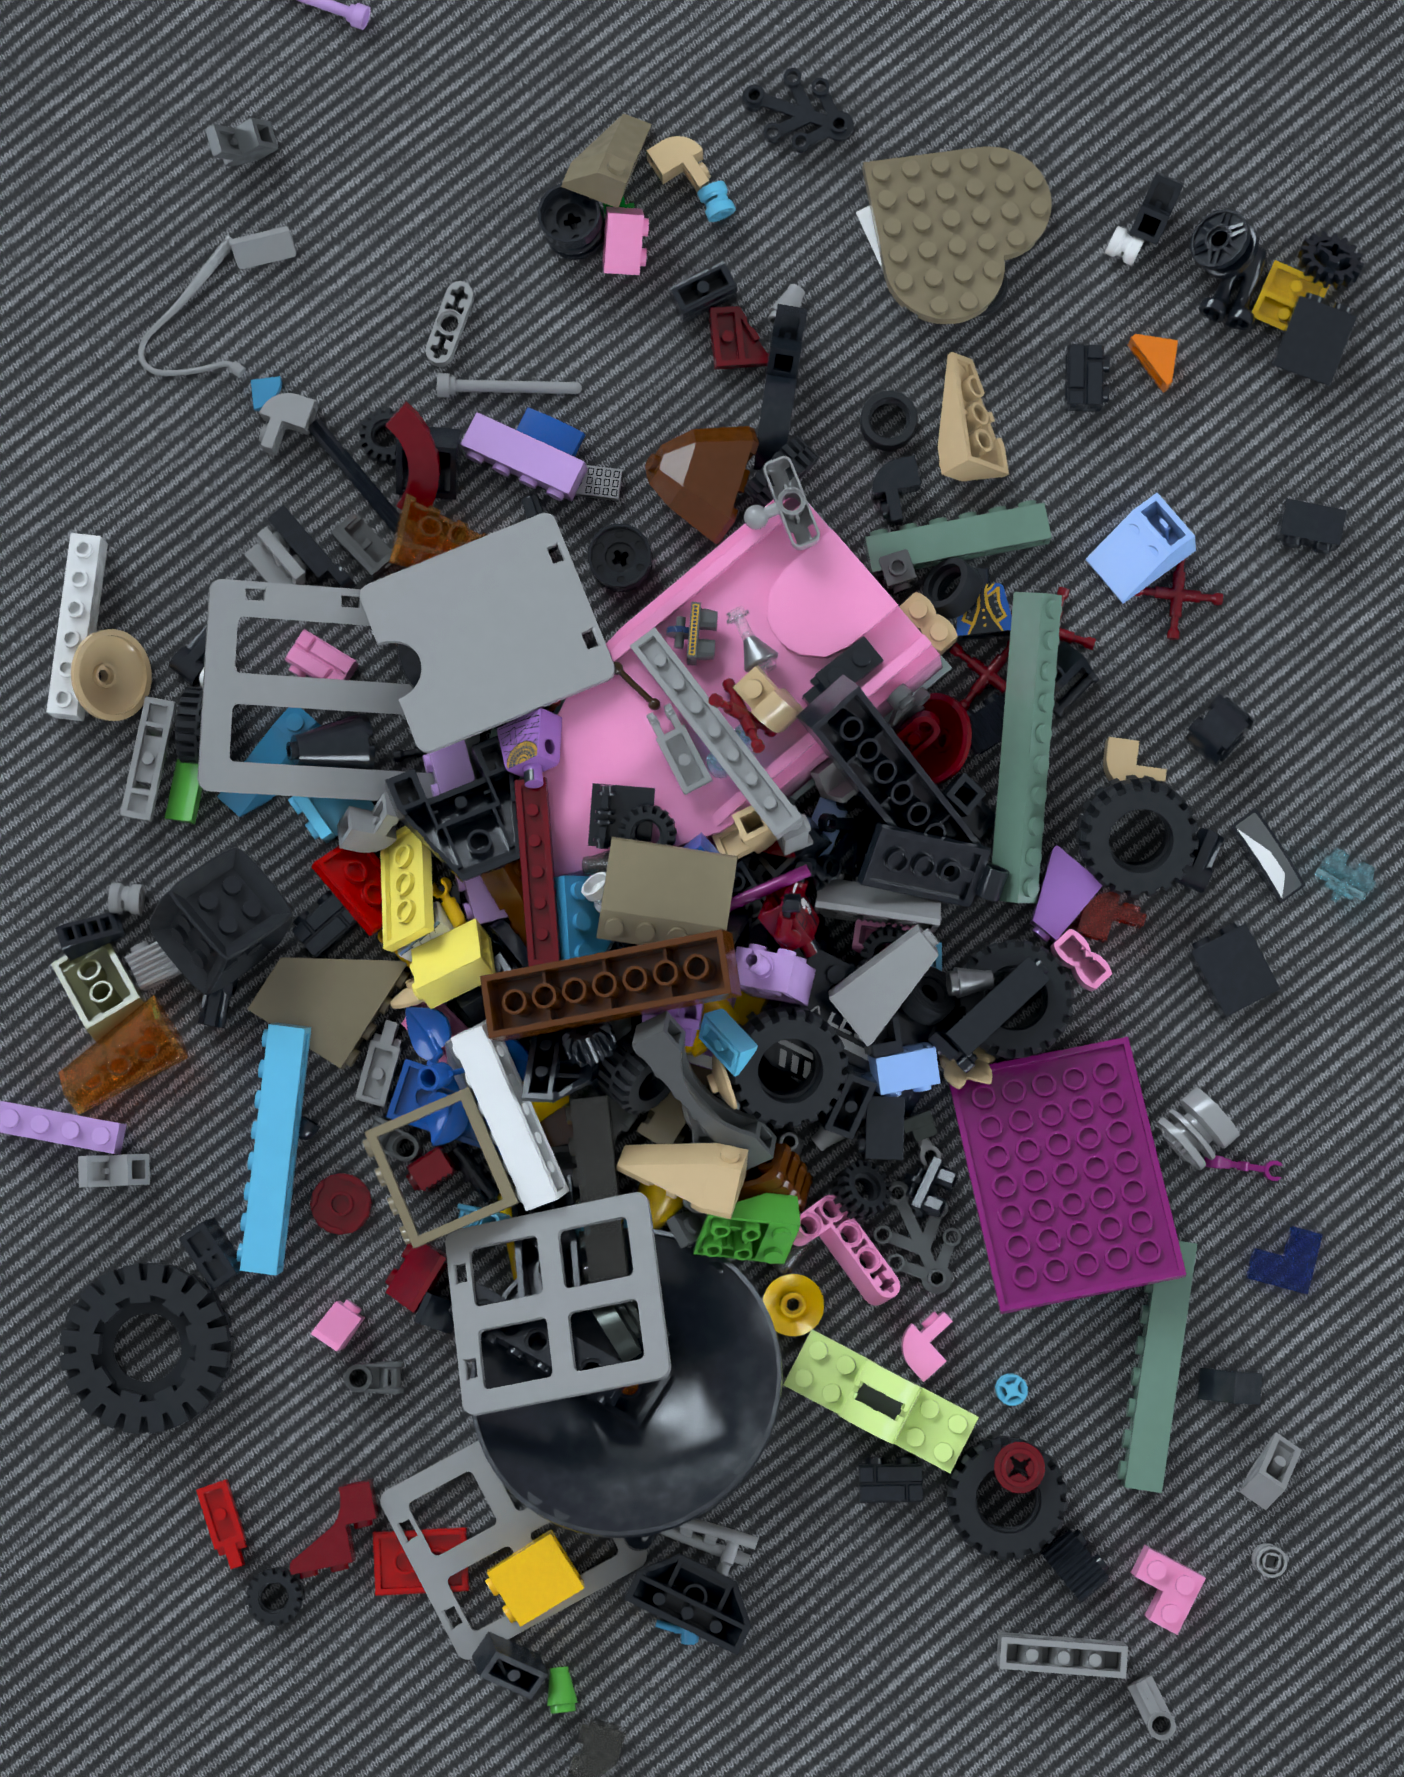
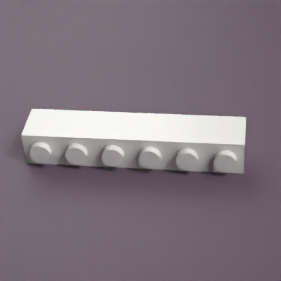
(511, 1120)

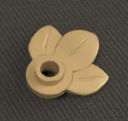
(980, 1072)

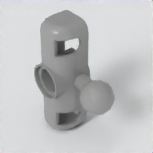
(793, 521)

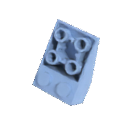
(1142, 548)

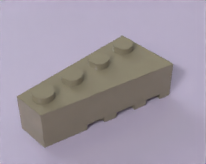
(667, 1120)

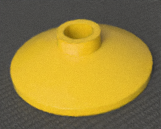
(810, 1307)

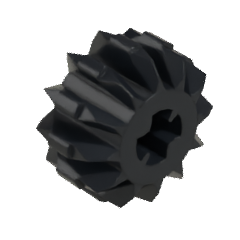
(589, 1043)

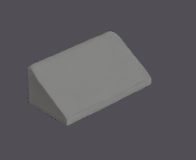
(263, 247)

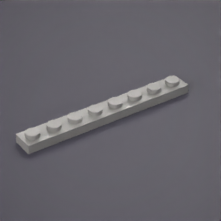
(716, 733)

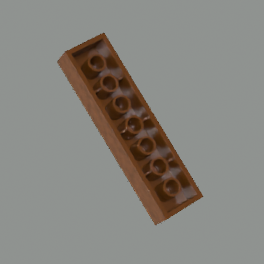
(611, 985)

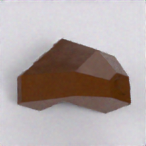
(703, 475)

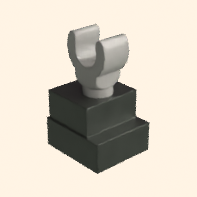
(922, 1127)

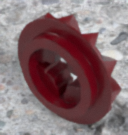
(1035, 1467)

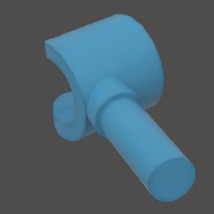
(686, 1637)

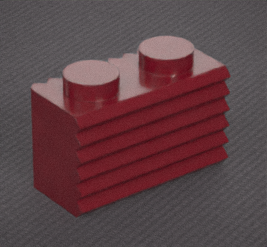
(431, 1170)

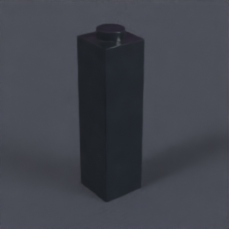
(998, 1006)

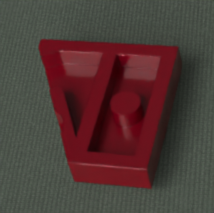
(734, 340)

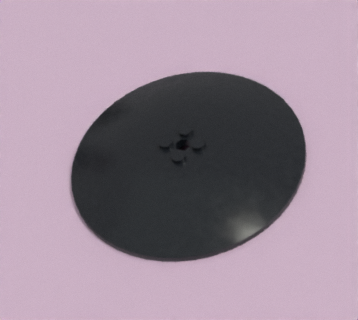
(672, 1442)

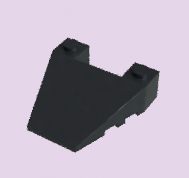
(468, 826)

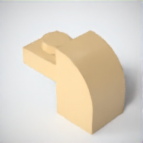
(676, 156)
(768, 703)
(1121, 760)
(745, 835)

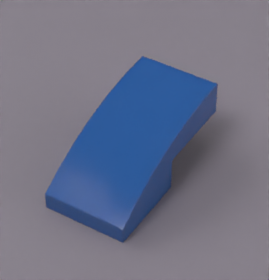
(551, 431)

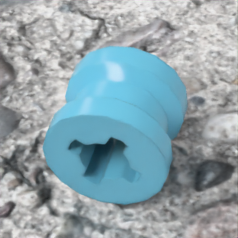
(1015, 1391)

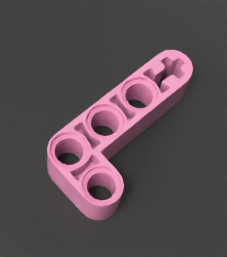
(848, 1254)

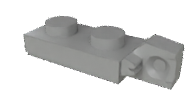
(380, 1066)

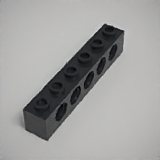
(520, 1346)

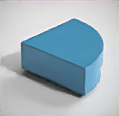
(264, 389)

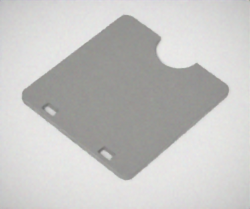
(490, 630)

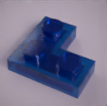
(1291, 1270)

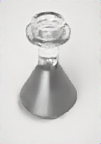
(755, 650)

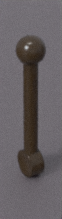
(653, 703)

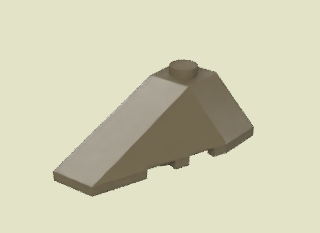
(608, 162)

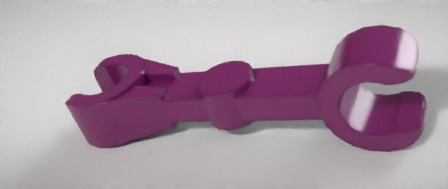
(1220, 1162)

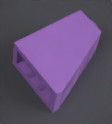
(1062, 895)

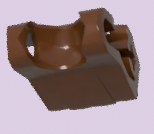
(779, 1175)

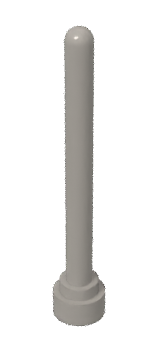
(448, 385)

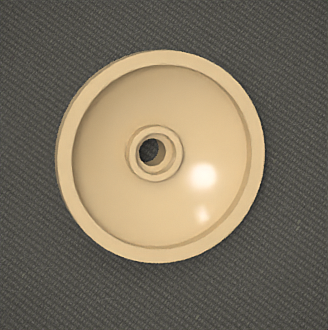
(123, 671)

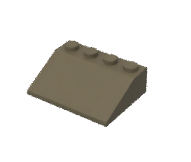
(664, 892)

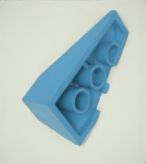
(270, 750)

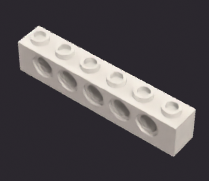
(76, 619)

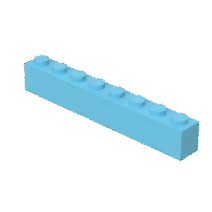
(274, 1148)

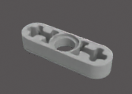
(465, 307)

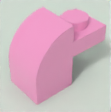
(918, 1350)

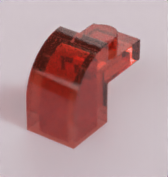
(1101, 911)

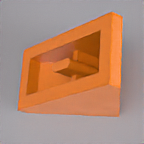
(1156, 356)

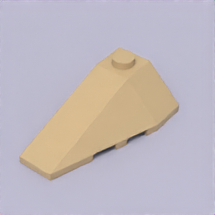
(965, 435)
(697, 1172)

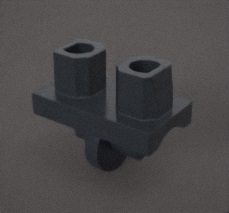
(925, 1200)

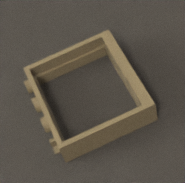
(386, 1176)

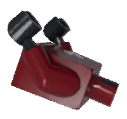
(791, 916)

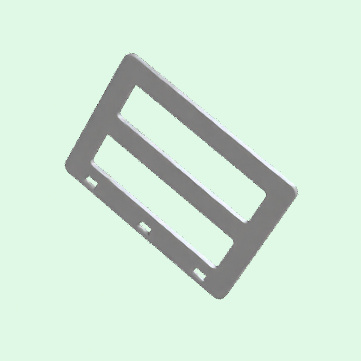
(226, 688)

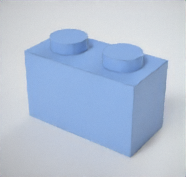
(906, 1070)

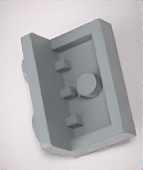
(274, 561)

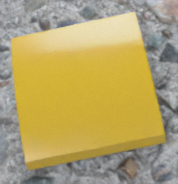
(1280, 294)

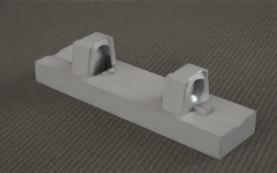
(148, 758)

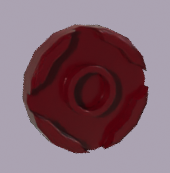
(341, 1203)

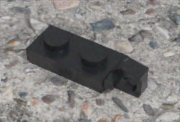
(853, 663)

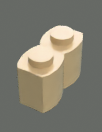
(933, 626)

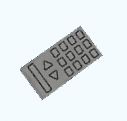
(601, 483)

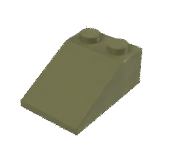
(99, 989)

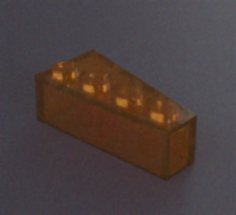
(123, 1057)

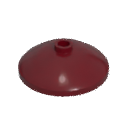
(950, 750)

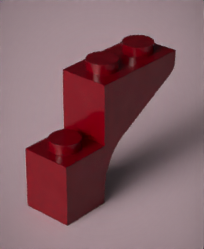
(336, 1545)

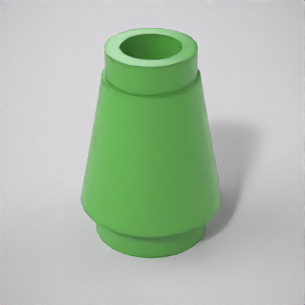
(561, 1691)

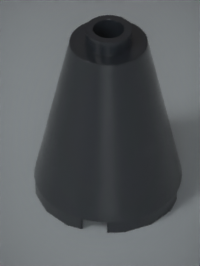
(335, 744)

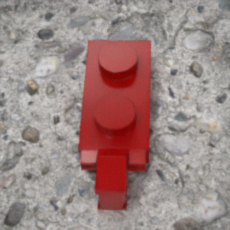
(223, 1521)

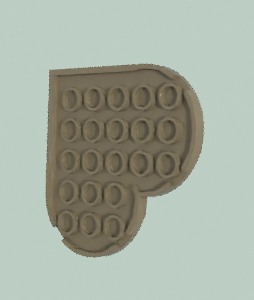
(952, 223)

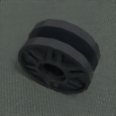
(1224, 243)

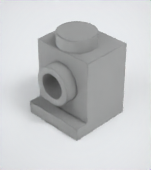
(797, 837)

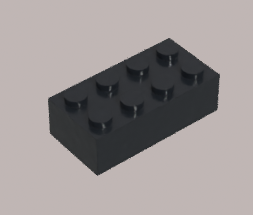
(527, 1253)

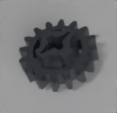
(1330, 260)

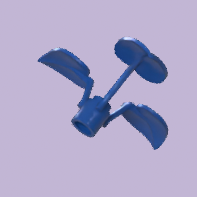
(428, 1034)

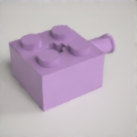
(774, 975)

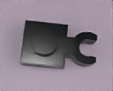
(945, 1047)

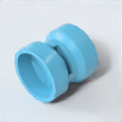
(716, 201)

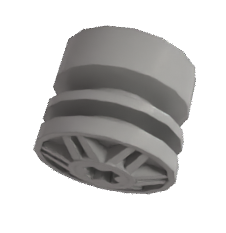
(1198, 1128)

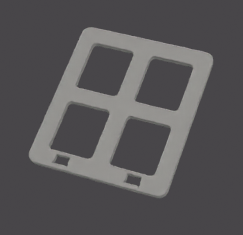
(558, 1303)
(511, 1530)

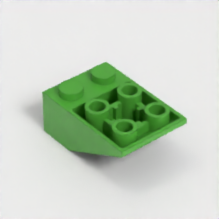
(757, 1231)

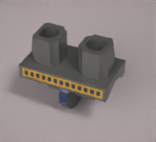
(699, 620)

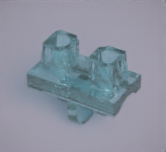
(1343, 879)

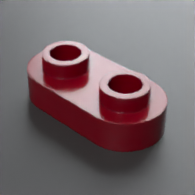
(918, 735)

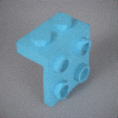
(325, 813)

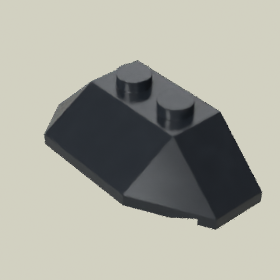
(550, 1072)
(693, 1599)

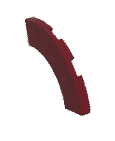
(420, 453)

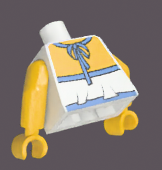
(446, 917)

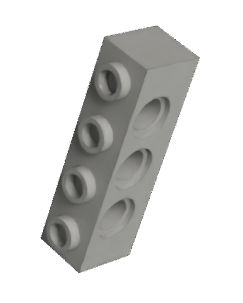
(1062, 1655)

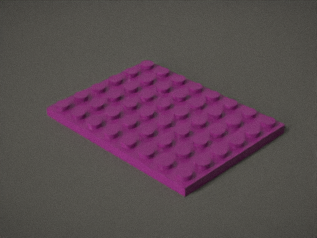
(1066, 1177)

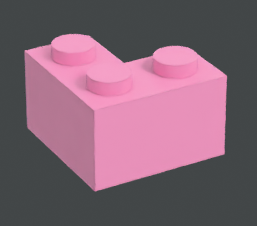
(1175, 1586)

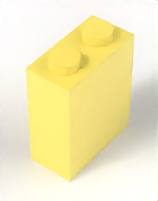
(451, 963)

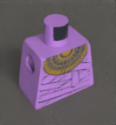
(531, 745)

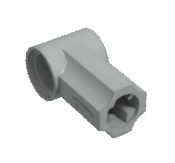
(1151, 1705)

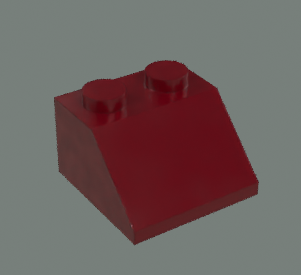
(416, 1275)

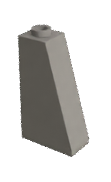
(883, 983)

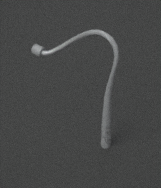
(204, 273)

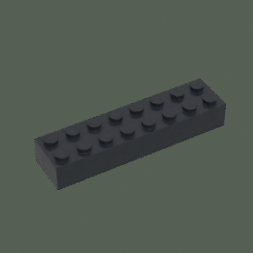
(879, 764)

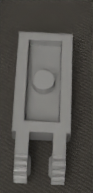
(680, 752)

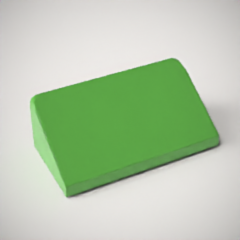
(184, 794)

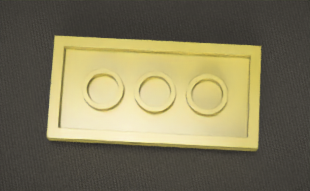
(406, 891)

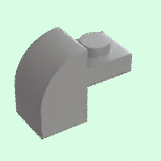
(284, 412)
(366, 829)
(114, 1170)

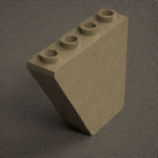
(333, 998)

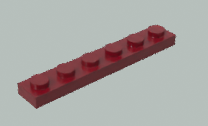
(537, 873)

